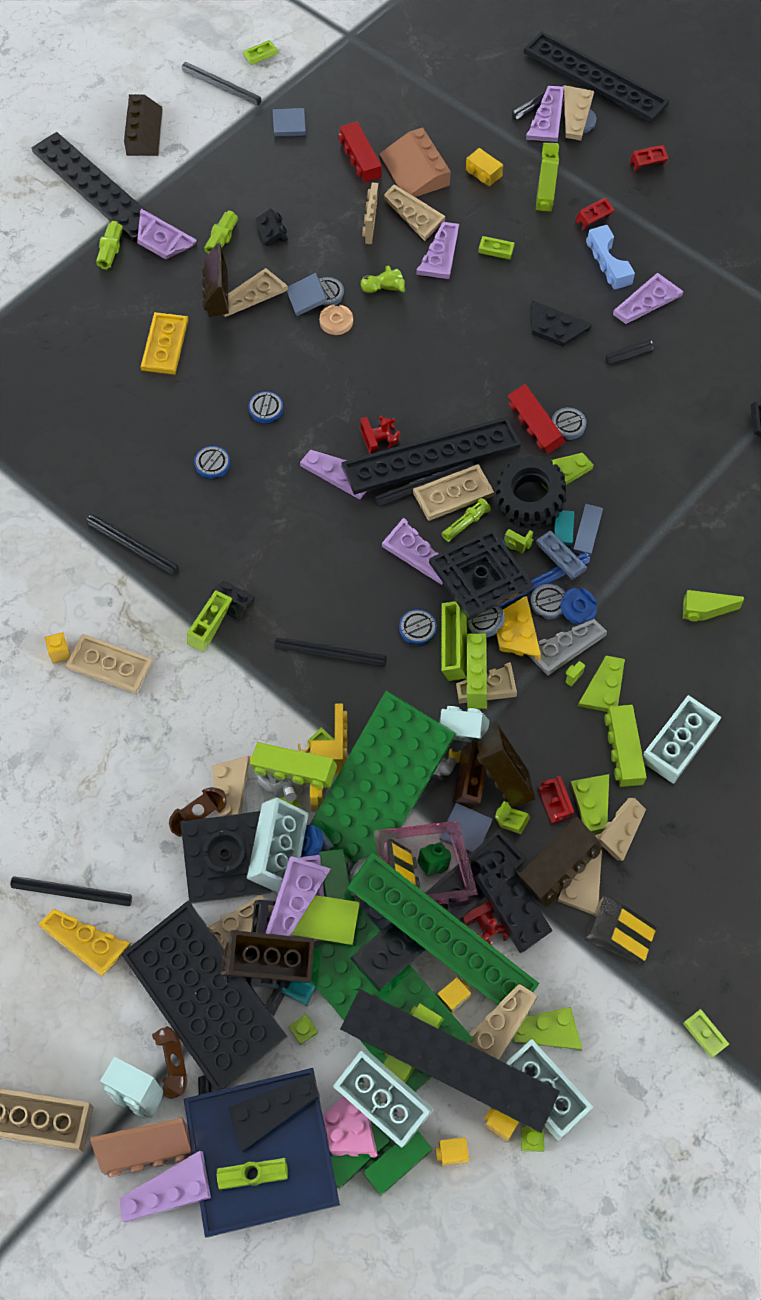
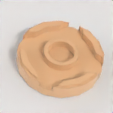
(336, 319)

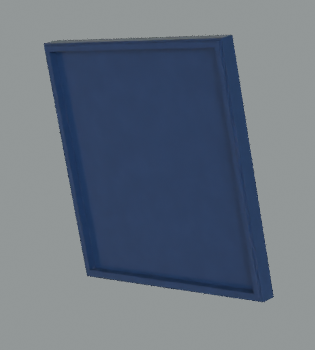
(300, 1140)

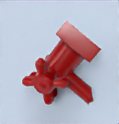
(372, 436)
(488, 924)

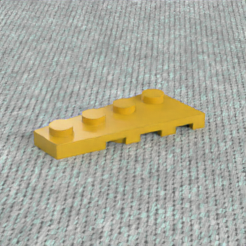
(87, 943)

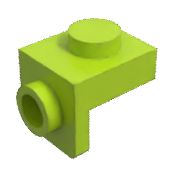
(550, 151)
(517, 542)
(511, 818)

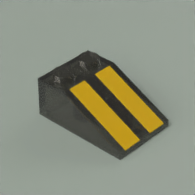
(402, 861)
(620, 931)

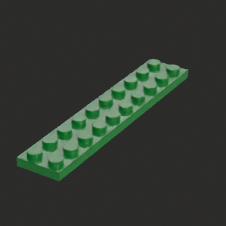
(437, 930)

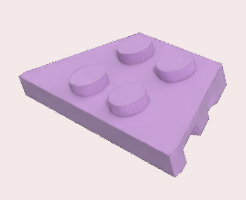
(162, 237)

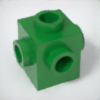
(434, 859)

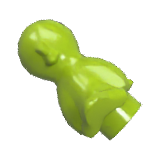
(387, 280)

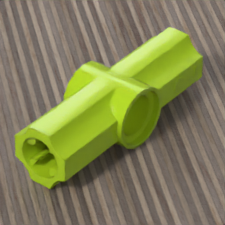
(222, 232)
(109, 245)
(237, 1175)

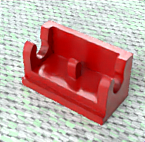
(649, 156)
(594, 212)
(556, 800)

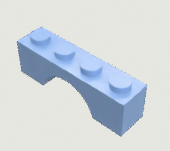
(618, 272)

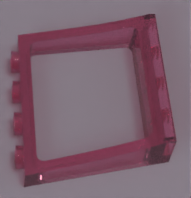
(451, 828)

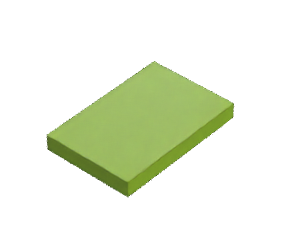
(329, 920)

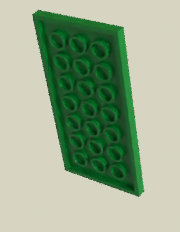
(382, 776)
(341, 979)

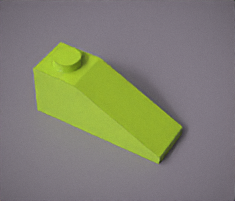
(546, 185)
(705, 605)
(208, 621)

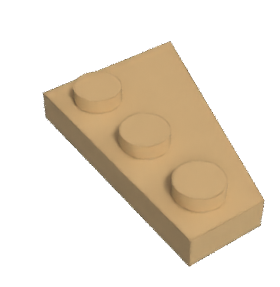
(499, 685)
(231, 778)
(621, 831)

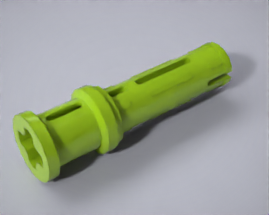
(472, 515)

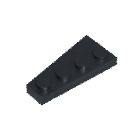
(265, 1112)

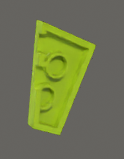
(573, 467)
(605, 685)
(592, 801)
(550, 1029)

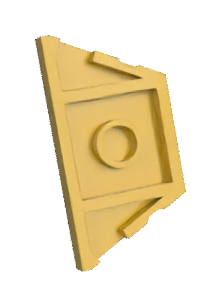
(518, 631)

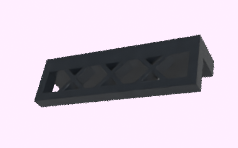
(260, 925)

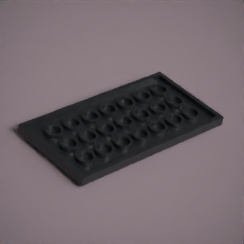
(212, 1014)

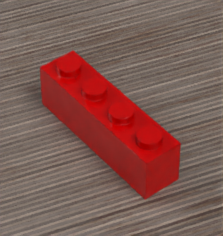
(360, 152)
(536, 418)

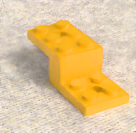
(332, 749)

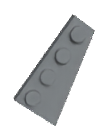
(566, 646)

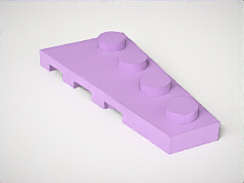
(547, 119)
(440, 253)
(647, 298)
(329, 469)
(411, 548)
(295, 894)
(171, 1189)

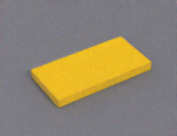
(164, 343)

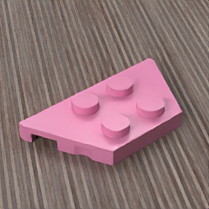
(349, 1130)

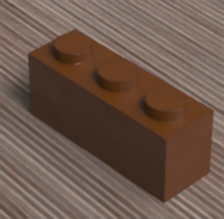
(470, 777)

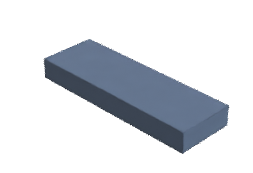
(588, 529)
(561, 555)

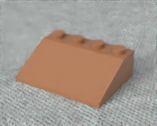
(416, 164)
(142, 1147)

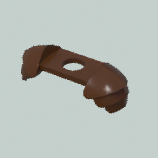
(211, 800)
(176, 1080)

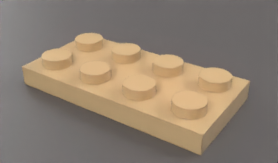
(453, 492)
(109, 663)

